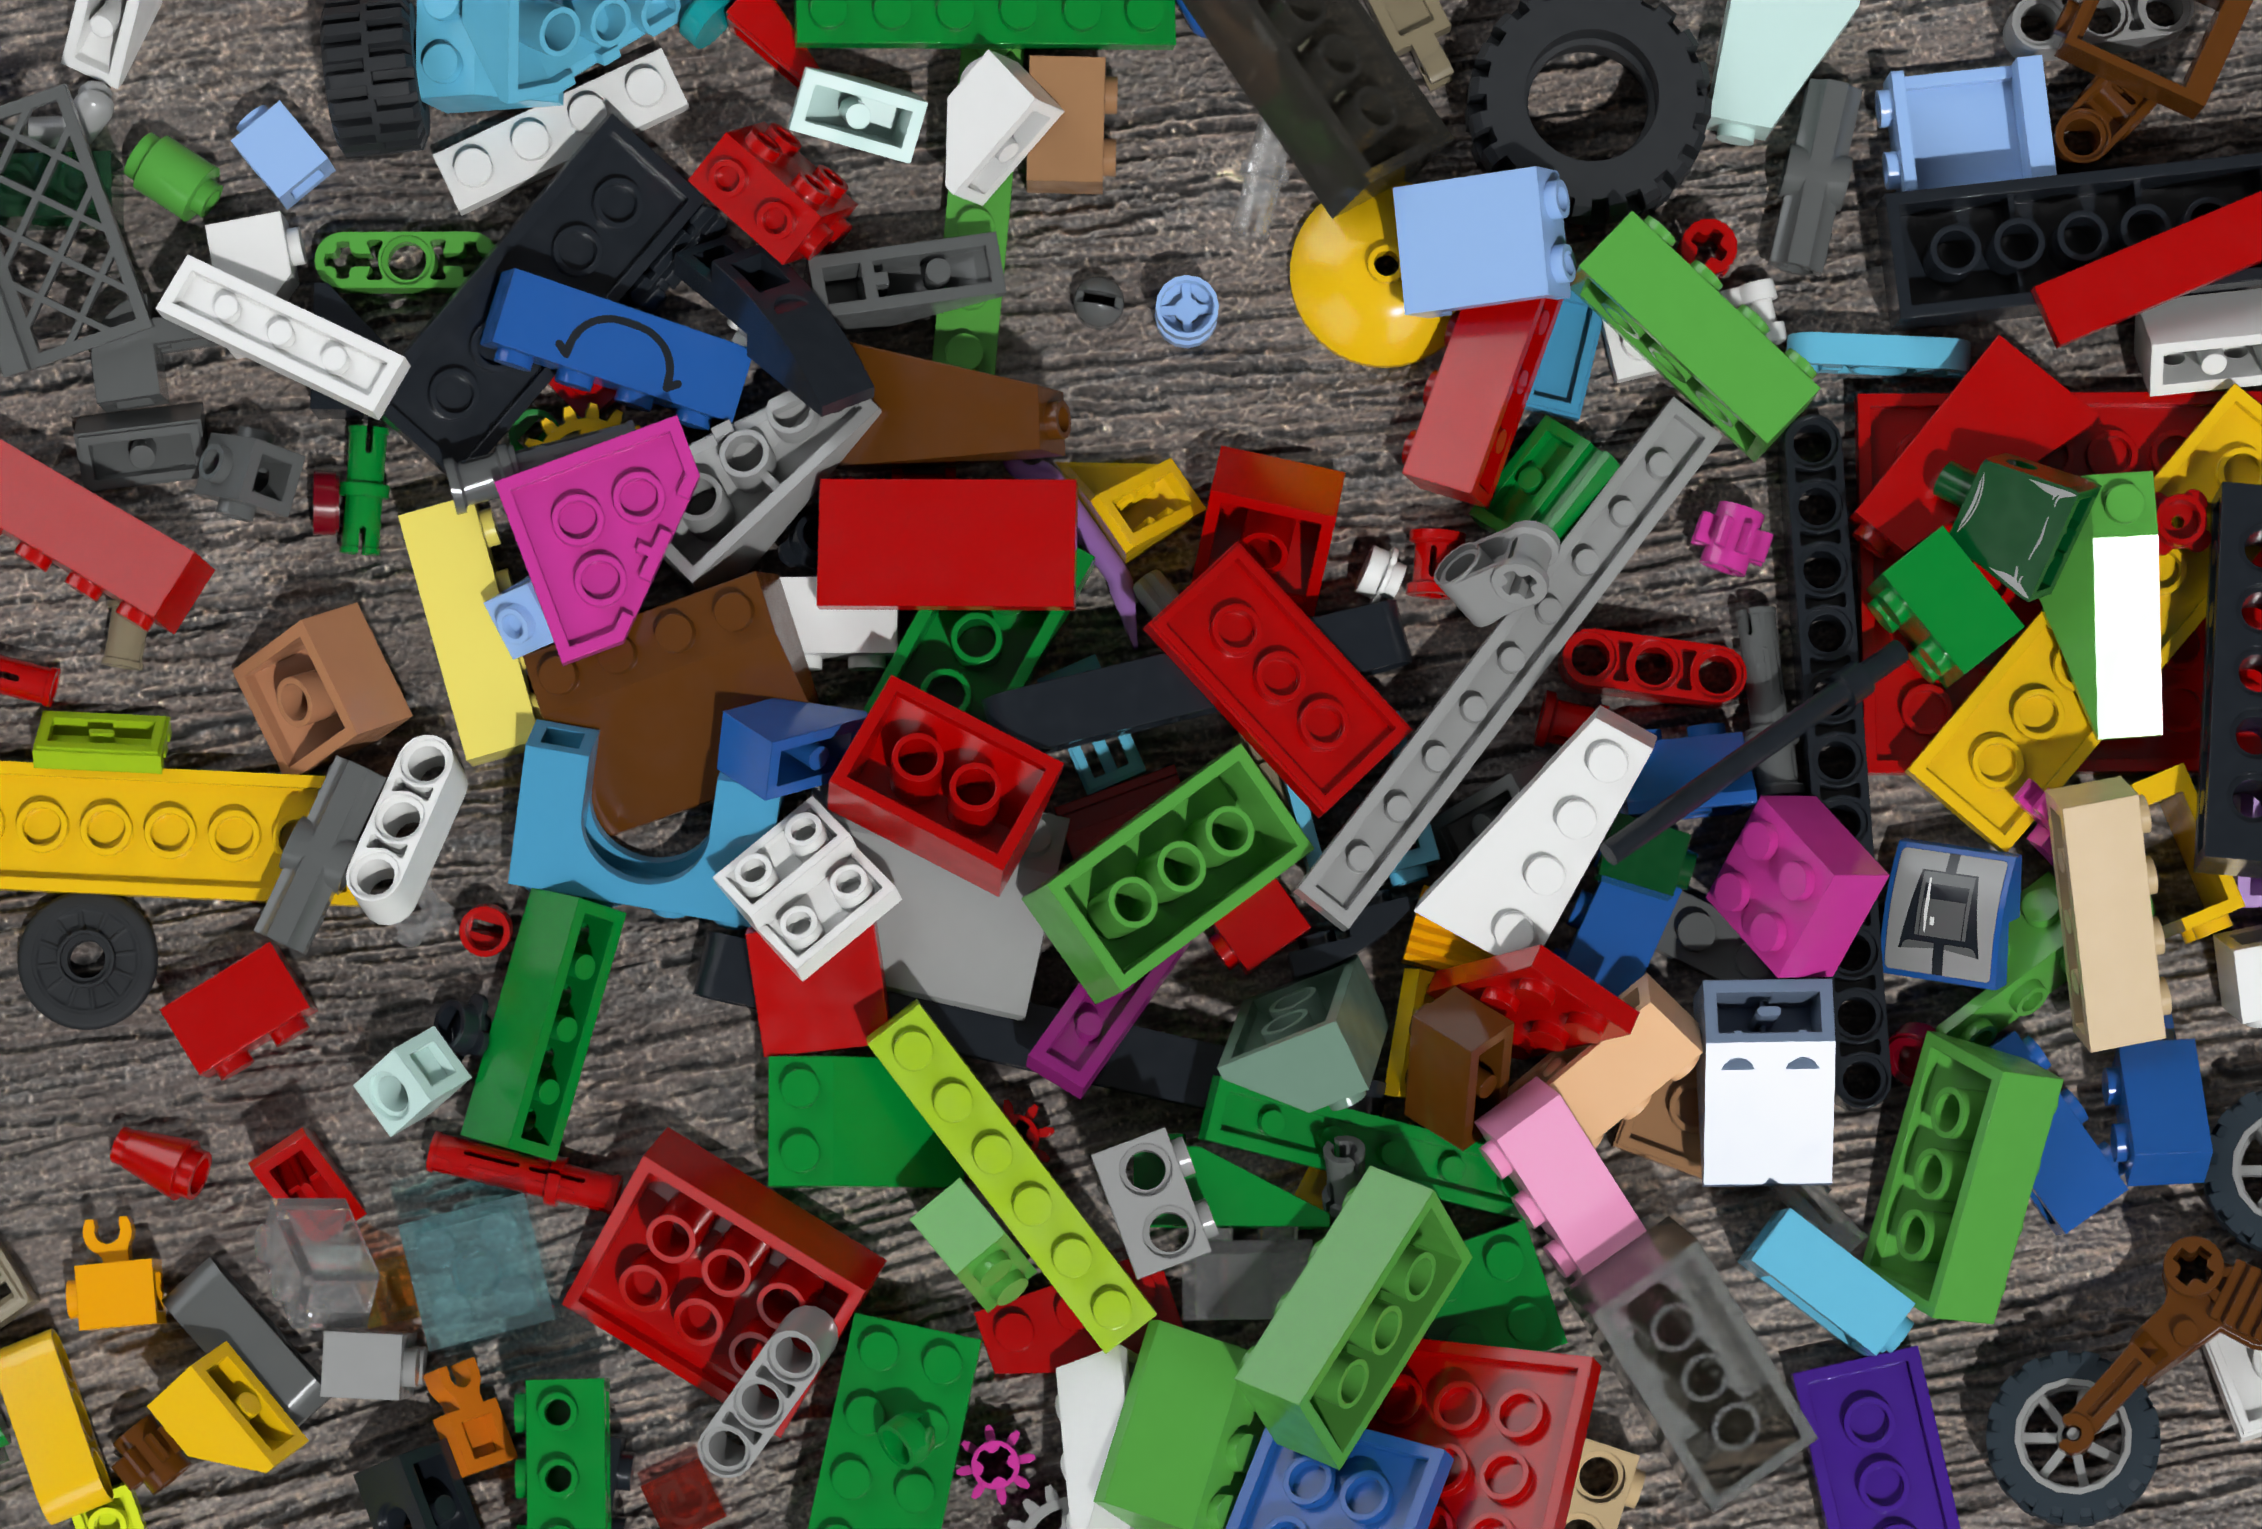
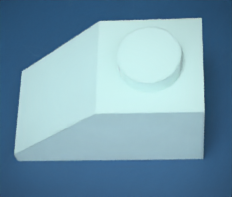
(858, 113)

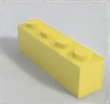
(454, 580)

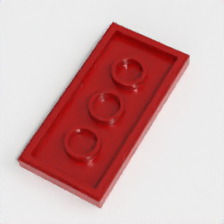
(947, 544)
(1277, 679)

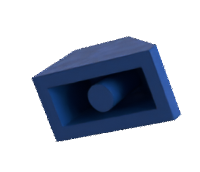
(785, 744)

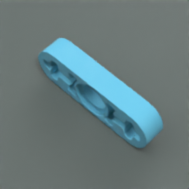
(1883, 354)

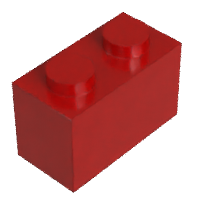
(240, 1012)

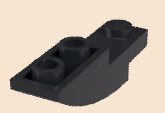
(783, 319)

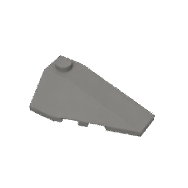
(756, 483)

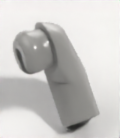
(94, 110)

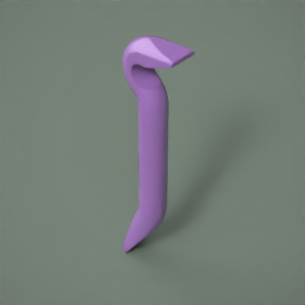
(1094, 543)

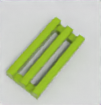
(102, 742)

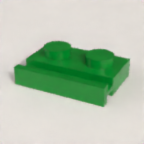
(1548, 481)

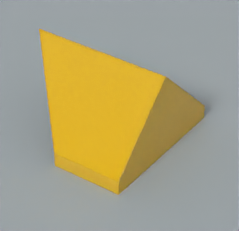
(1135, 501)

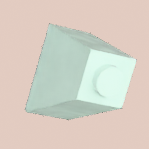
(1766, 60)

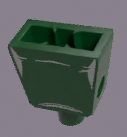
(2017, 518)

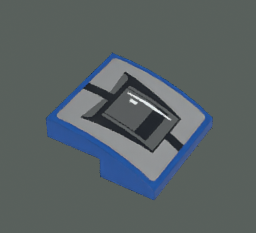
(1950, 913)

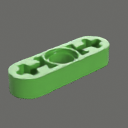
(361, 277)

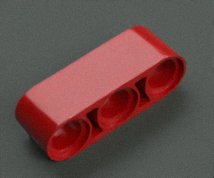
(1681, 657)

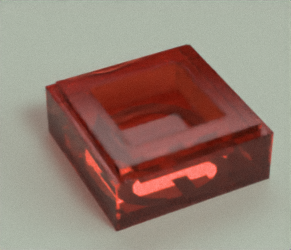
(684, 1498)

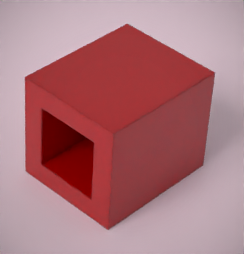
(1258, 929)

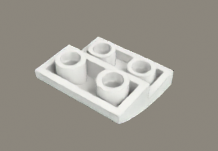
(807, 888)

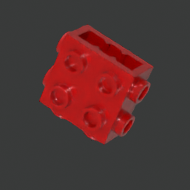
(776, 192)

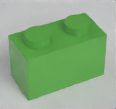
(974, 1246)

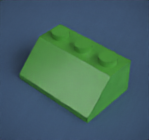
(1180, 1434)

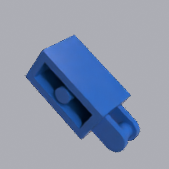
(2159, 1111)

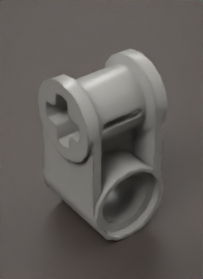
(1499, 571)

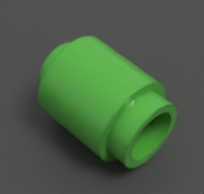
(174, 176)

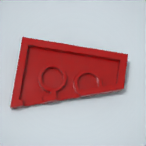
(1043, 1332)

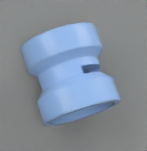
(1186, 299)

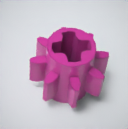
(1732, 538)
(977, 1467)

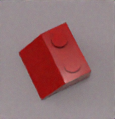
(1278, 514)

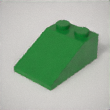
(849, 1128)
(1233, 1194)

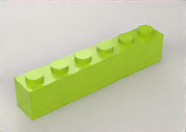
(1010, 1176)

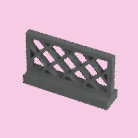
(18, 342)

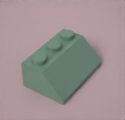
(1309, 1039)

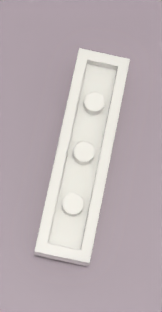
(547, 137)
(283, 337)

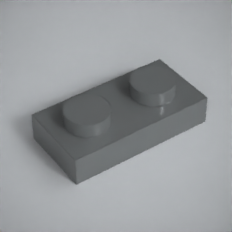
(1708, 943)

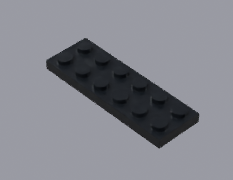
(587, 230)

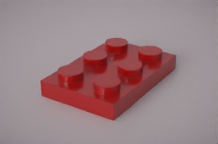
(1544, 997)

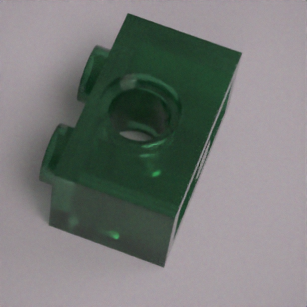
(66, 187)

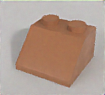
(322, 690)

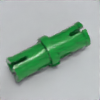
(364, 490)

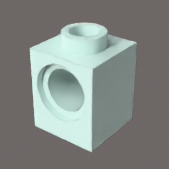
(412, 1081)

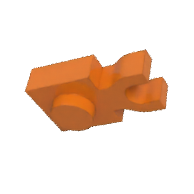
(471, 1425)

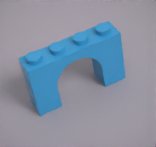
(568, 852)

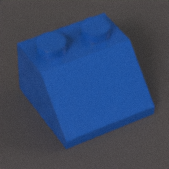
(1683, 759)

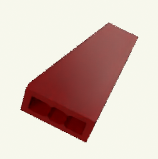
(1994, 410)

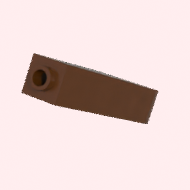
(953, 416)

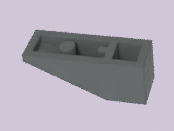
(906, 281)

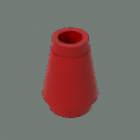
(163, 1161)

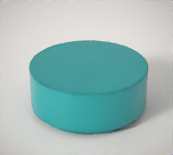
(704, 21)

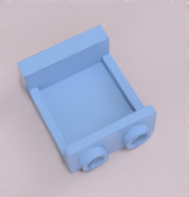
(1966, 126)
(1483, 241)

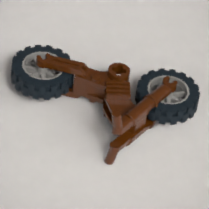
(2116, 1389)

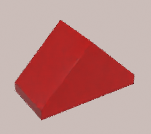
(303, 1169)

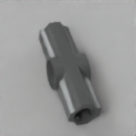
(1815, 177)
(319, 855)

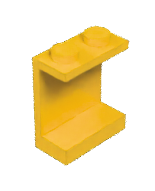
(2217, 892)

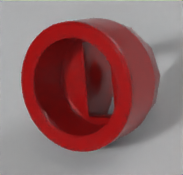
(484, 942)

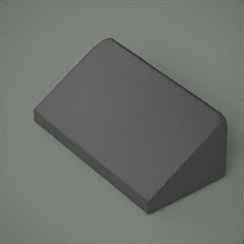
(141, 446)

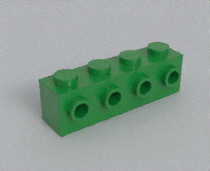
(543, 1023)
(566, 1453)

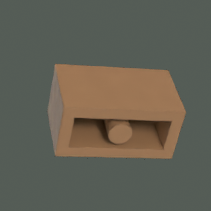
(1074, 150)

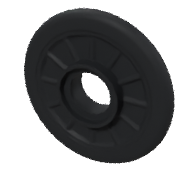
(127, 970)

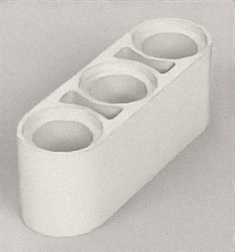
(402, 802)

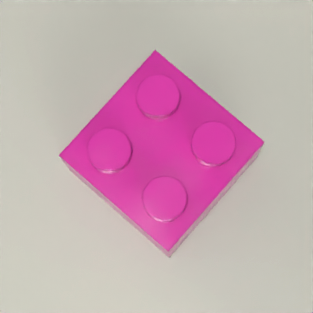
(1797, 886)

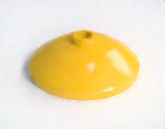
(1344, 296)

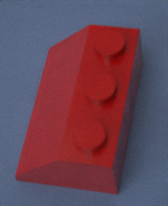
(944, 785)

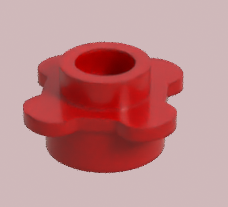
(2191, 510)

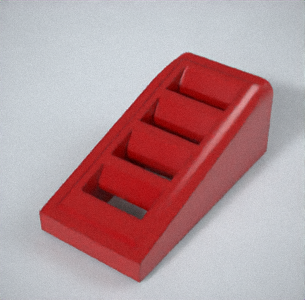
(771, 36)

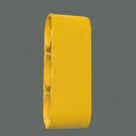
(53, 1427)

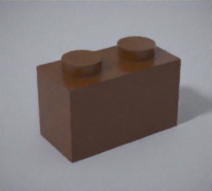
(1457, 1065)

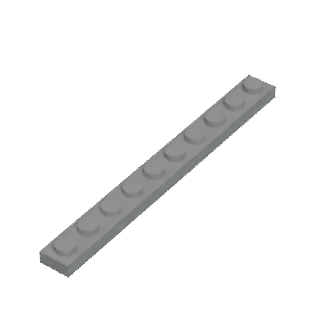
(1506, 667)

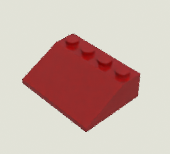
(710, 1266)

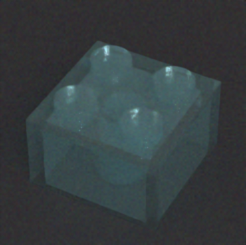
(480, 1272)

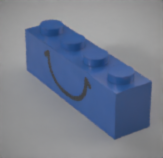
(615, 348)

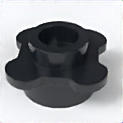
(795, 551)
(465, 1025)

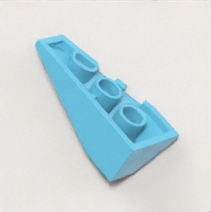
(543, 44)

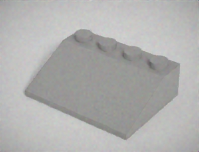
(953, 937)

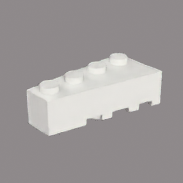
(1531, 857)

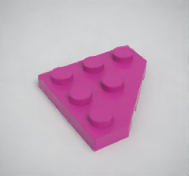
(599, 530)

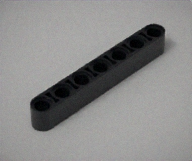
(1158, 693)

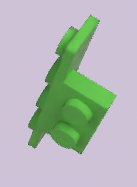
(2033, 969)

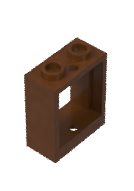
(2201, 75)

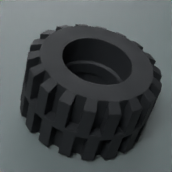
(373, 77)

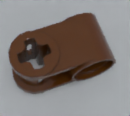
(2104, 117)

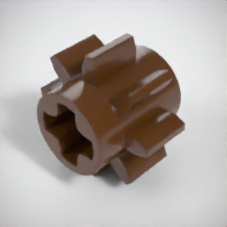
(149, 1456)

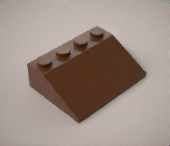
(667, 692)

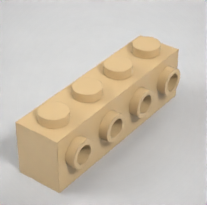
(2108, 913)

